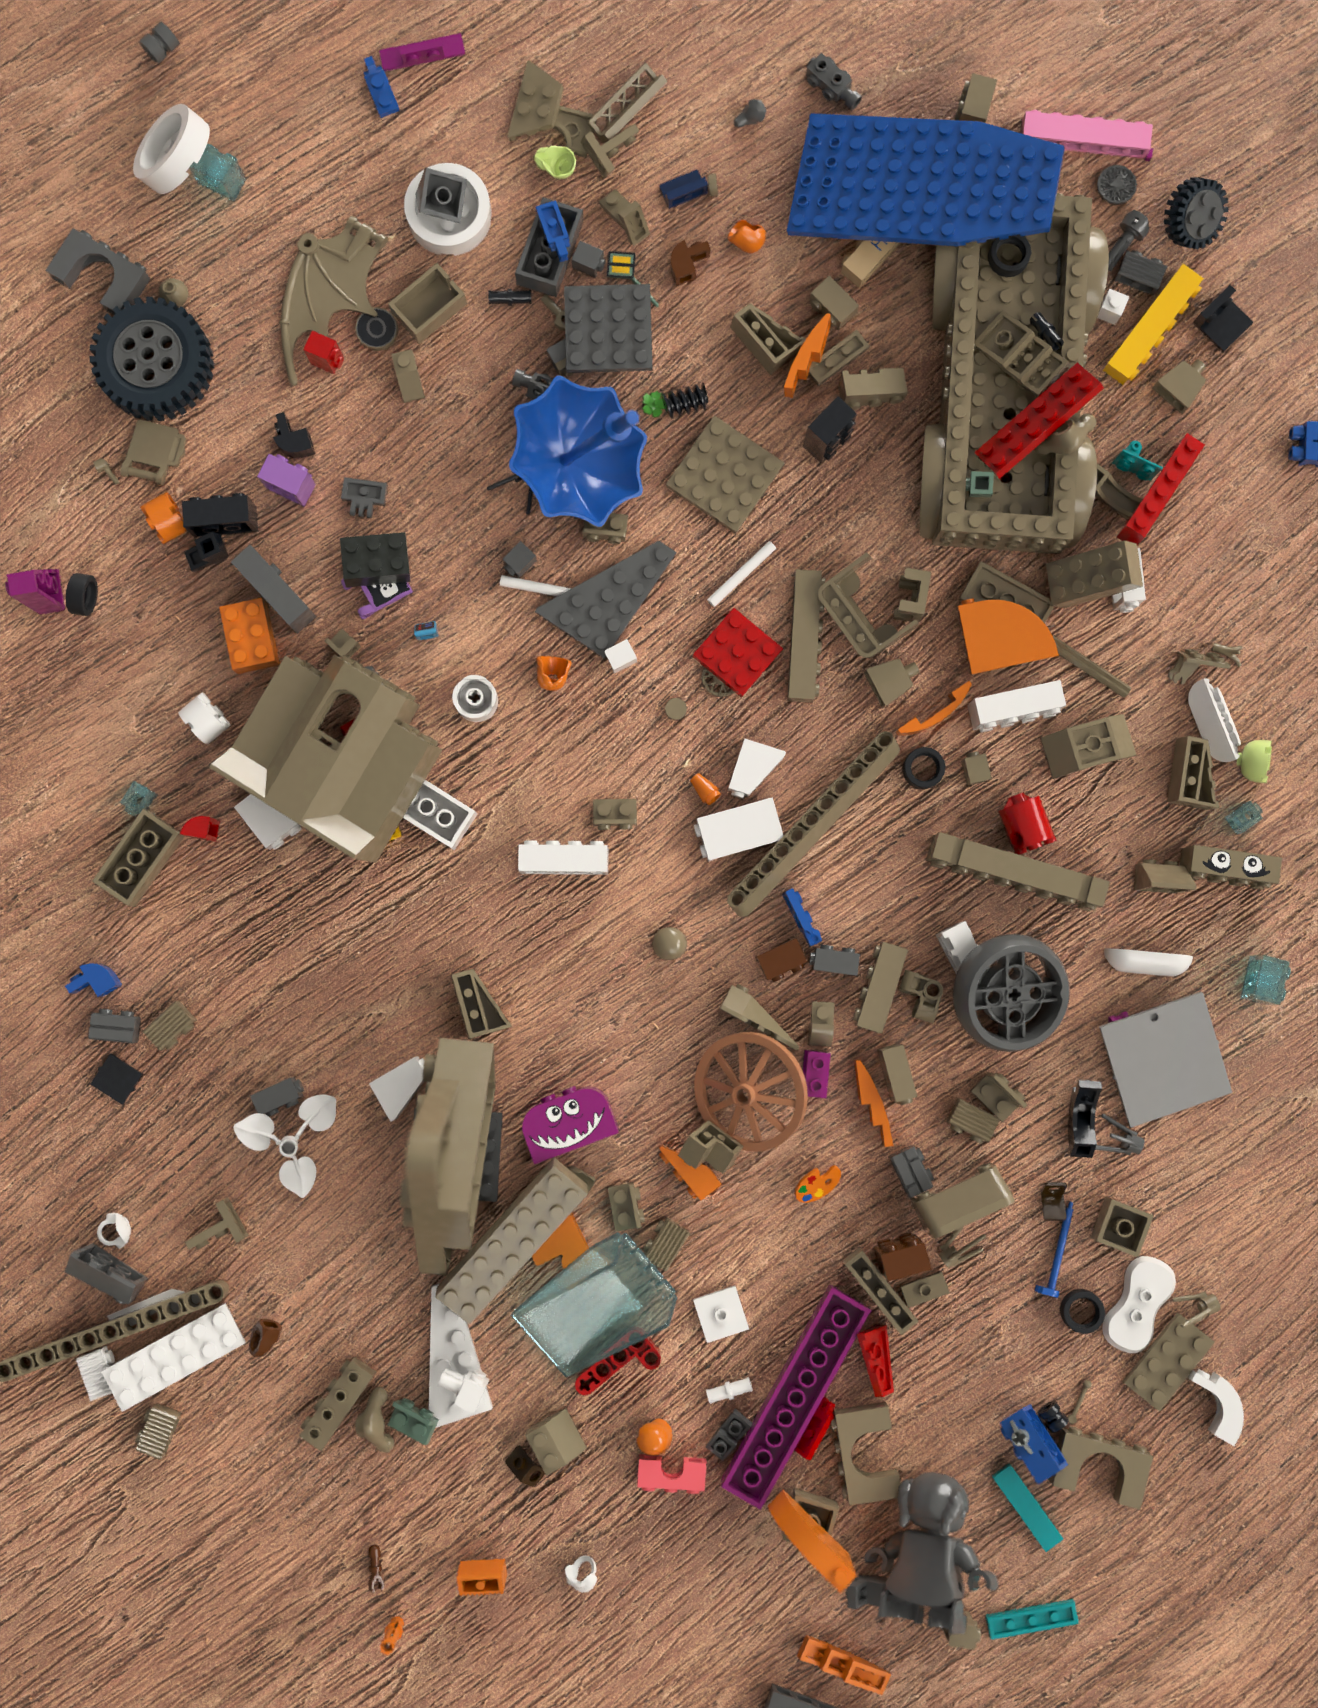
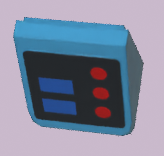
(426, 630)

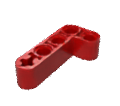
(616, 1364)

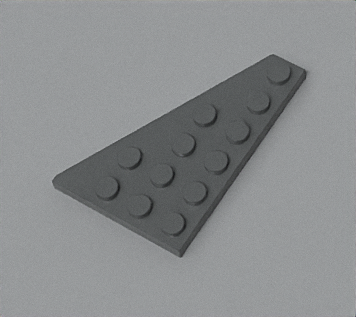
(605, 604)

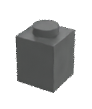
(588, 259)
(519, 560)

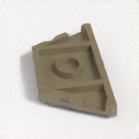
(536, 103)

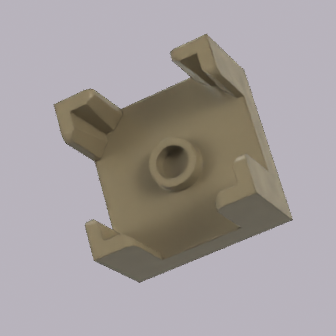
(918, 582)

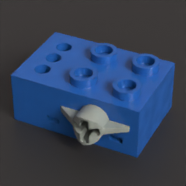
(1033, 1444)

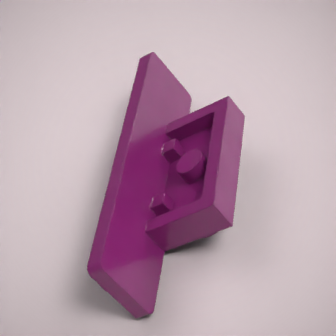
(422, 52)

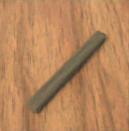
(1091, 668)

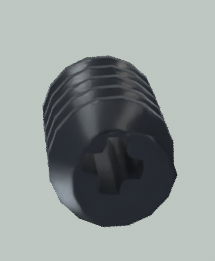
(685, 400)

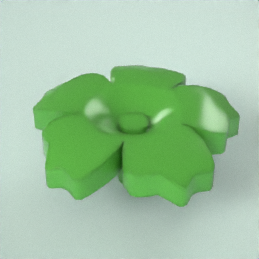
(653, 404)

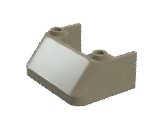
(837, 600)
(963, 1202)

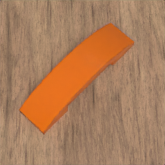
(914, 725)

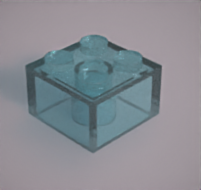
(219, 172)
(1265, 980)

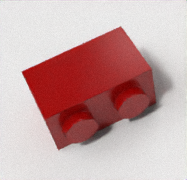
(323, 352)

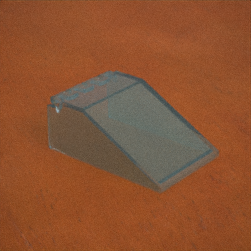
(598, 1305)

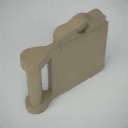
(156, 447)

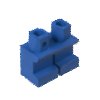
(1308, 443)

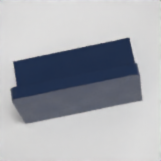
(684, 189)

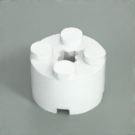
(467, 689)
(204, 719)

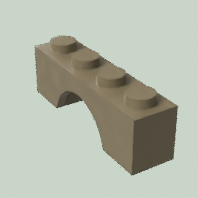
(1115, 495)

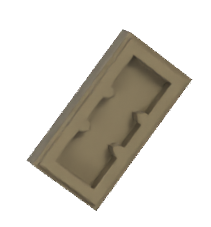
(924, 1289)

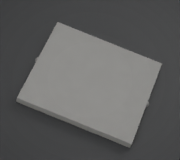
(1165, 1059)

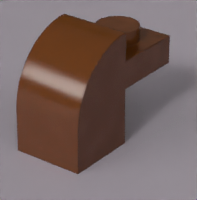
(683, 259)

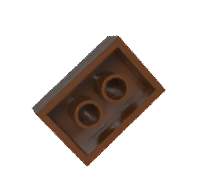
(902, 1257)

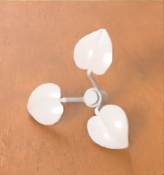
(294, 1174)

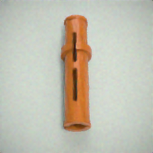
(397, 1633)

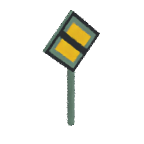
(622, 266)

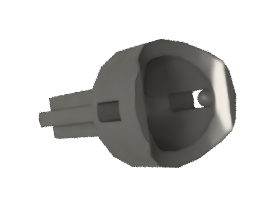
(1132, 230)

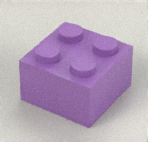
(286, 479)

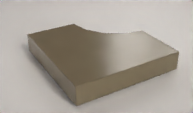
(573, 127)

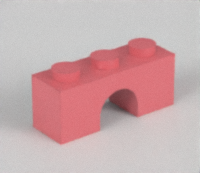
(689, 1478)

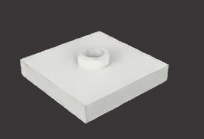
(721, 1314)

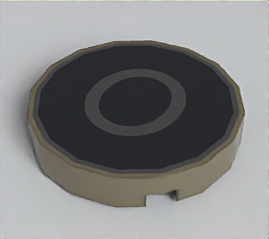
(377, 332)

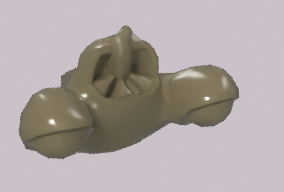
(1068, 436)
(371, 1422)

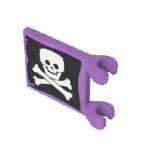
(381, 596)

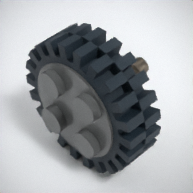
(1196, 212)

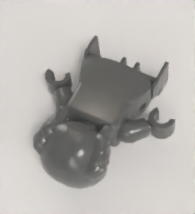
(928, 1558)

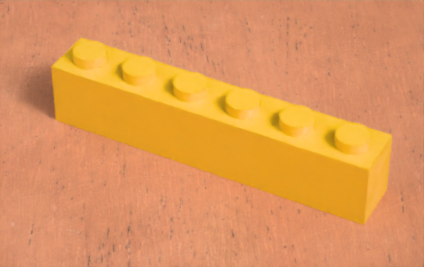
(1152, 325)

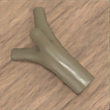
(1228, 651)

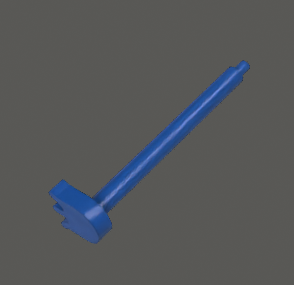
(1050, 1289)

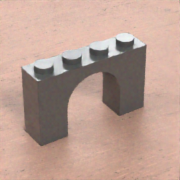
(80, 251)

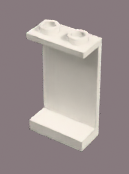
(738, 829)

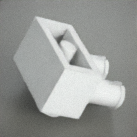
(468, 1387)

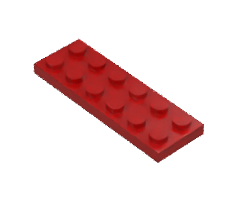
(1039, 420)

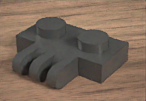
(363, 495)

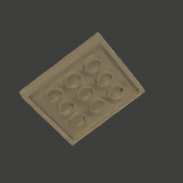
(725, 474)

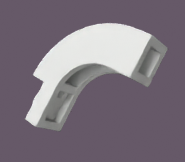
(1229, 1413)

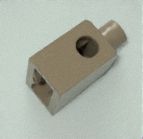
(1181, 384)
(890, 680)

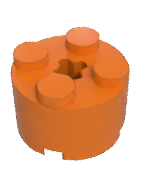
(164, 517)

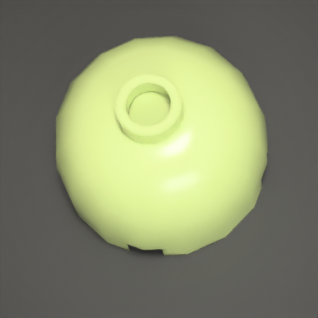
(1256, 760)

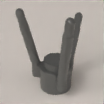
(1130, 1142)

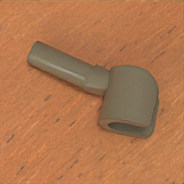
(103, 465)

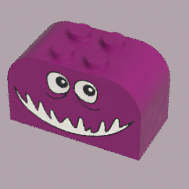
(568, 1122)

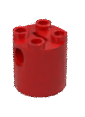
(1026, 823)

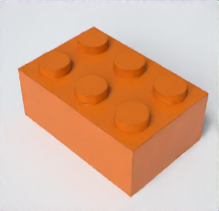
(249, 635)

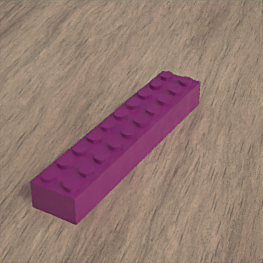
(795, 1396)

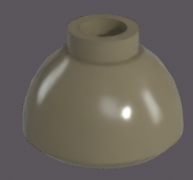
(174, 291)

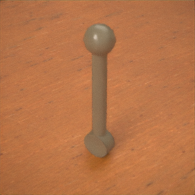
(1072, 1417)

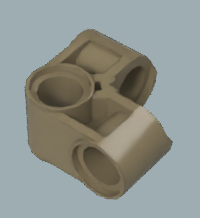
(925, 1006)

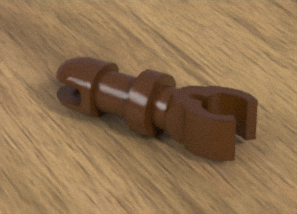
(374, 1553)

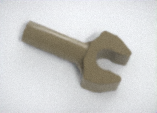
(560, 314)

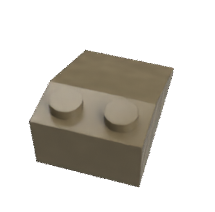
(1162, 878)

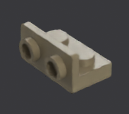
(613, 530)
(614, 813)
(625, 1206)

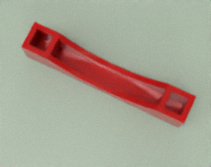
(1161, 490)

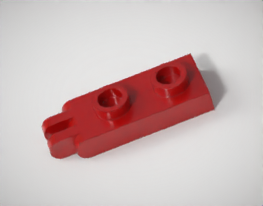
(816, 1429)

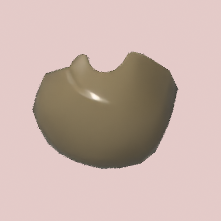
(669, 943)

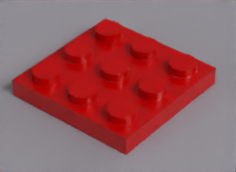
(737, 652)

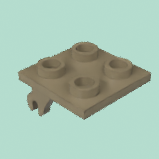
(1191, 660)

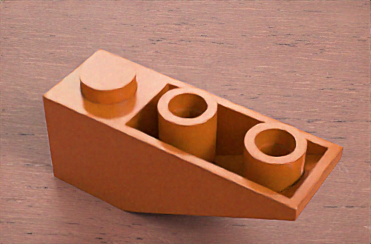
(700, 1180)

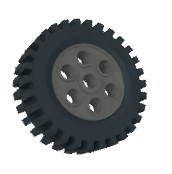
(169, 388)

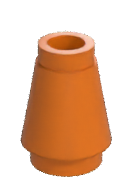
(705, 789)

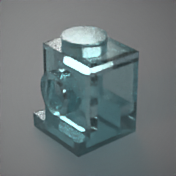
(134, 792)
(1237, 818)

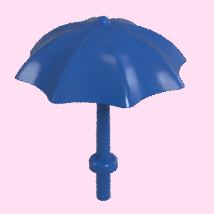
(578, 451)

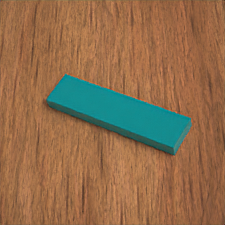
(1027, 1507)
(1032, 1619)

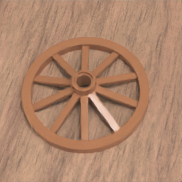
(752, 1089)

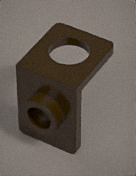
(1053, 1201)
(524, 1467)

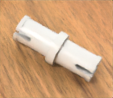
(729, 1390)

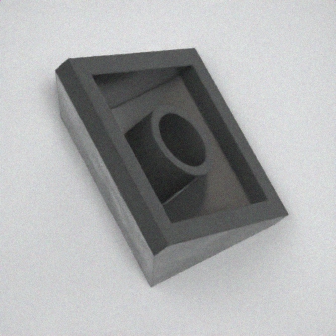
(441, 195)

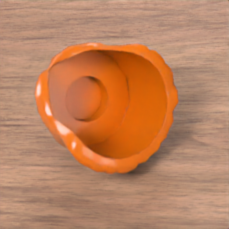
(747, 236)
(552, 665)
(654, 1437)

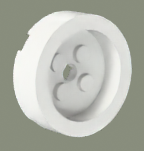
(171, 148)
(446, 236)

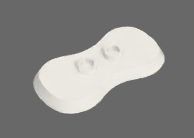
(1146, 1288)

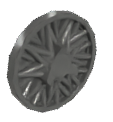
(1116, 184)

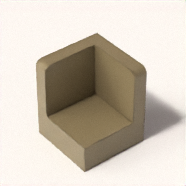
(343, 644)

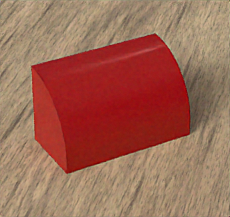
(201, 828)

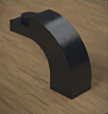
(1082, 1118)

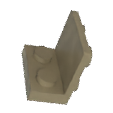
(998, 1096)

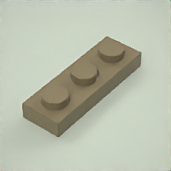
(838, 357)

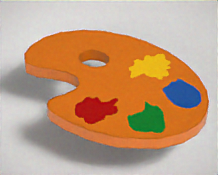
(813, 1186)

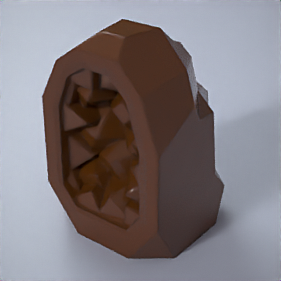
(264, 1336)

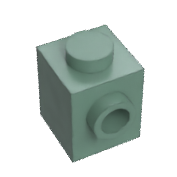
(980, 484)

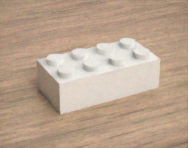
(1016, 705)
(440, 815)
(563, 859)

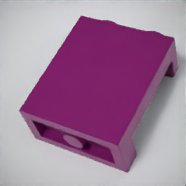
(816, 1072)

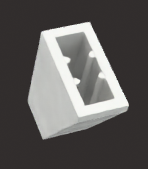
(753, 766)
(398, 1087)

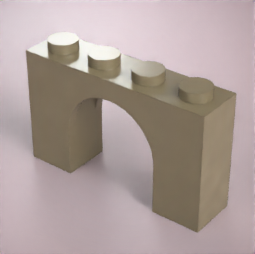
(850, 1425)
(1132, 1461)

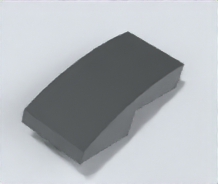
(728, 1434)

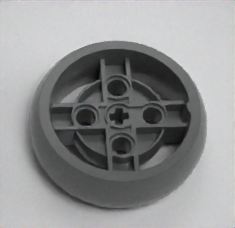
(1011, 993)

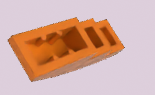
(810, 351)
(869, 1095)
(844, 1665)

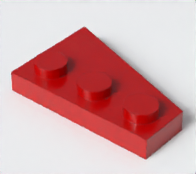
(876, 1355)

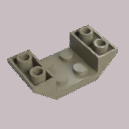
(1088, 745)

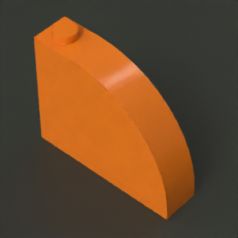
(1002, 635)
(813, 1541)

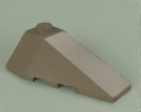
(748, 1010)

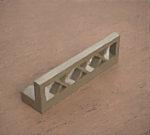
(632, 108)

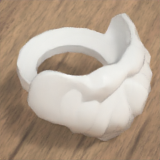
(122, 1227)
(572, 1572)

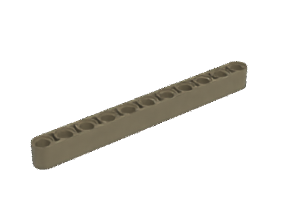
(773, 865)
(121, 1325)

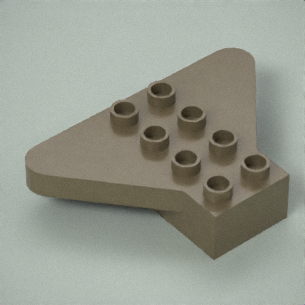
(448, 1151)

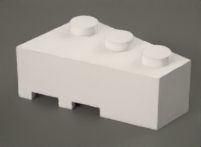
(957, 944)

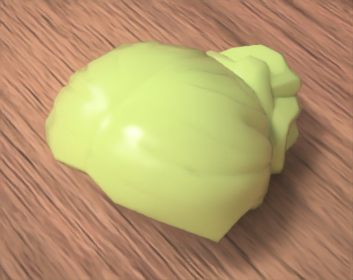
(556, 160)

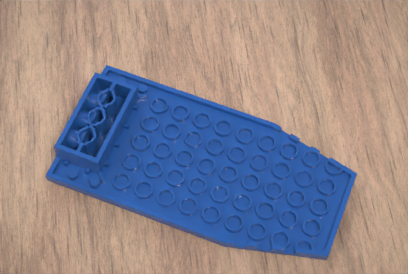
(922, 181)

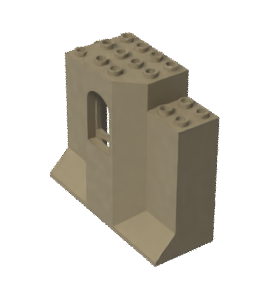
(340, 792)

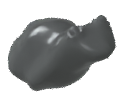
(751, 114)

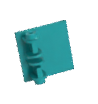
(1130, 461)

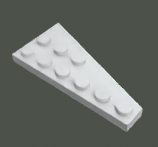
(450, 1348)

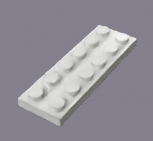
(173, 1357)

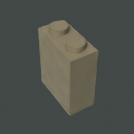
(897, 1074)

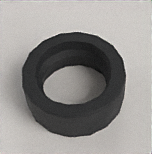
(1006, 270)
(81, 594)
(923, 751)
(1099, 1311)

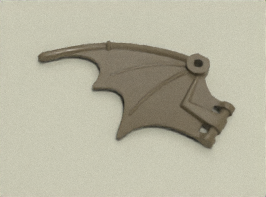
(327, 280)

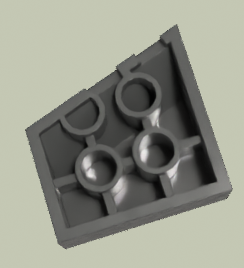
(105, 1273)

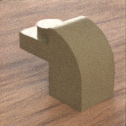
(821, 1026)

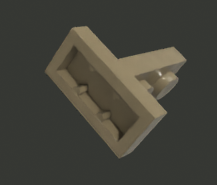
(601, 154)
(627, 215)
(230, 1221)

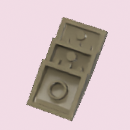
(1021, 353)

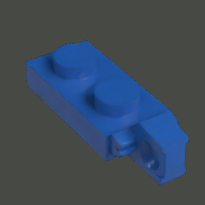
(380, 89)
(554, 228)
(801, 917)

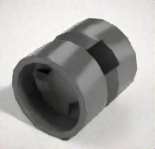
(159, 42)

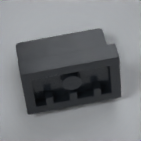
(1223, 320)

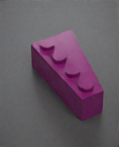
(37, 590)

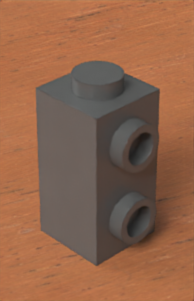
(832, 961)
(278, 1095)

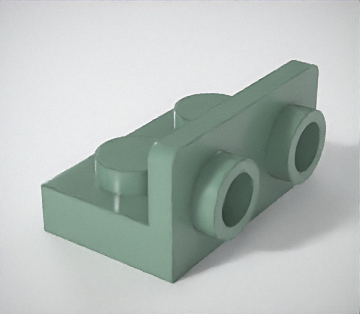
(412, 1421)

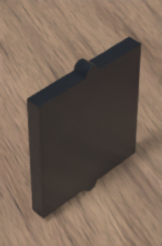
(116, 1079)

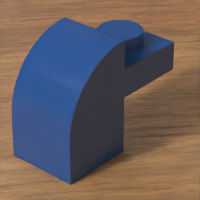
(99, 976)

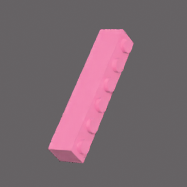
(1090, 134)

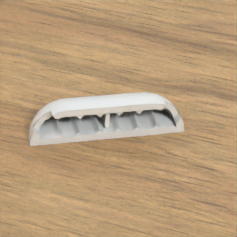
(1214, 721)
(1147, 962)

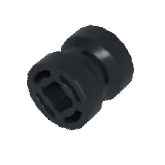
(1052, 1415)

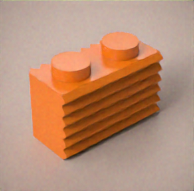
(481, 1577)

